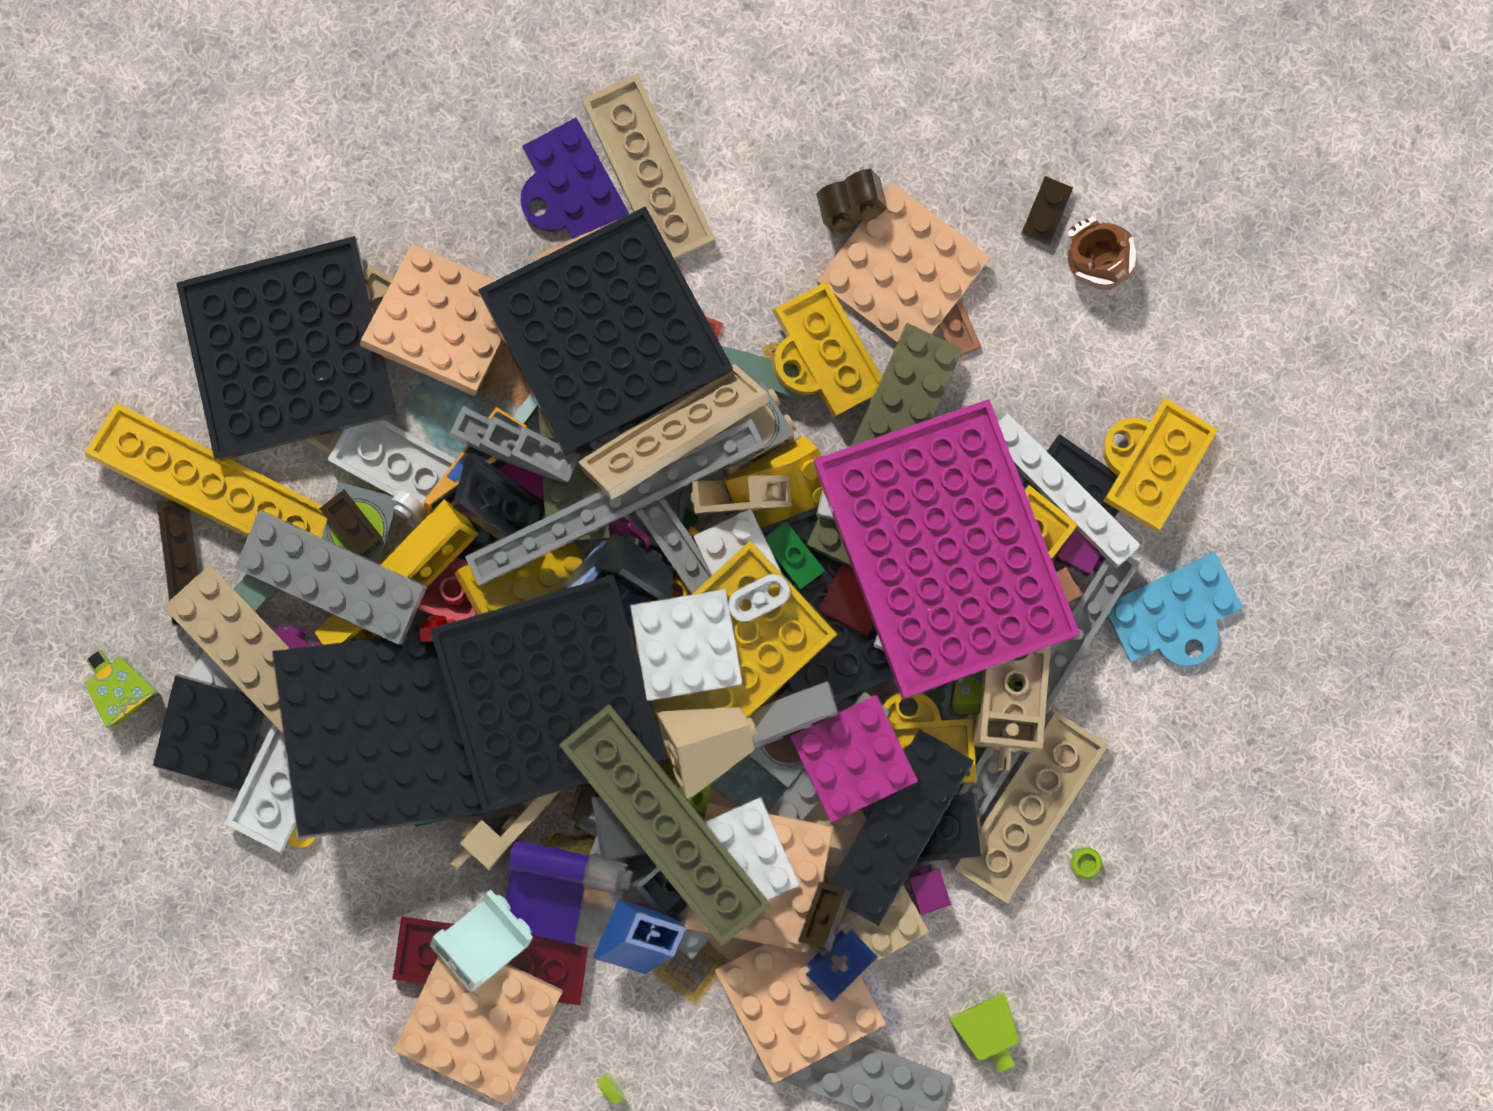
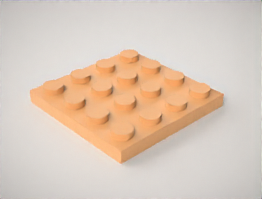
(904, 267)
(436, 321)
(783, 921)
(789, 1014)
(482, 1034)

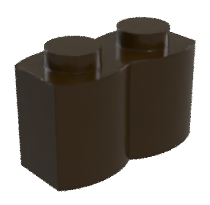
(851, 200)

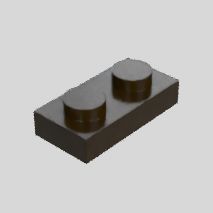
(1047, 210)
(351, 523)
(824, 916)

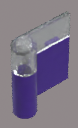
(564, 892)

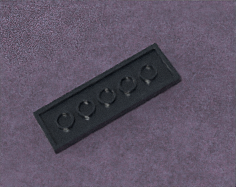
(900, 828)

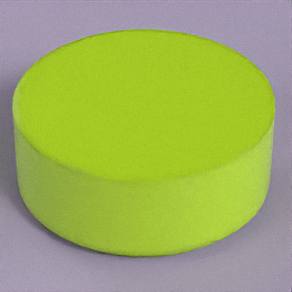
(1086, 863)
(611, 1089)

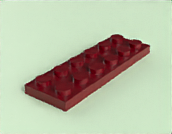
(545, 958)

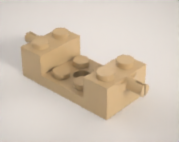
(1009, 718)
(489, 845)

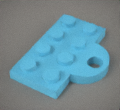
(1176, 611)

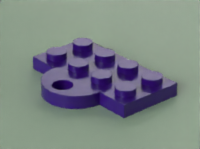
(570, 183)

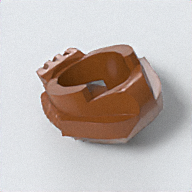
(1101, 253)

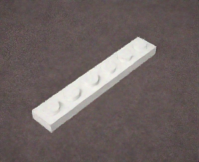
(1067, 494)

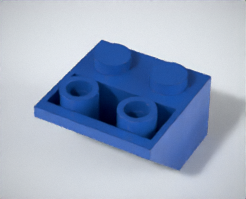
(639, 938)

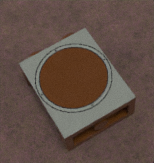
(780, 757)

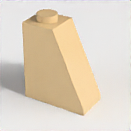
(705, 744)

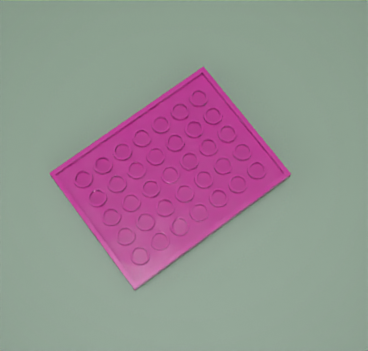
(945, 548)

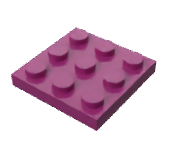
(853, 758)

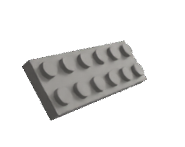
(331, 577)
(871, 1080)

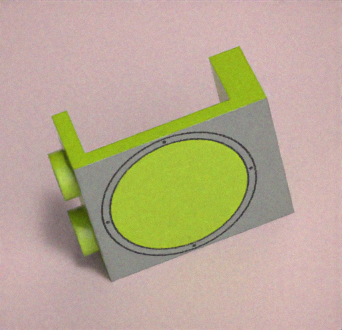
(376, 508)

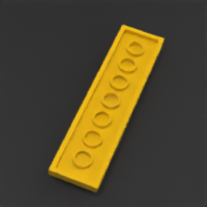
(192, 477)

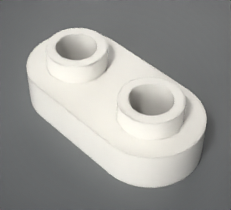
(409, 509)
(759, 597)

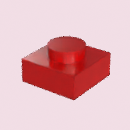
(432, 622)

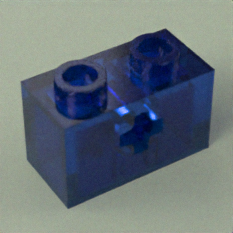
(858, 960)

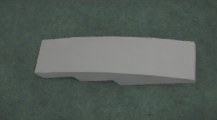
(514, 446)
(793, 713)

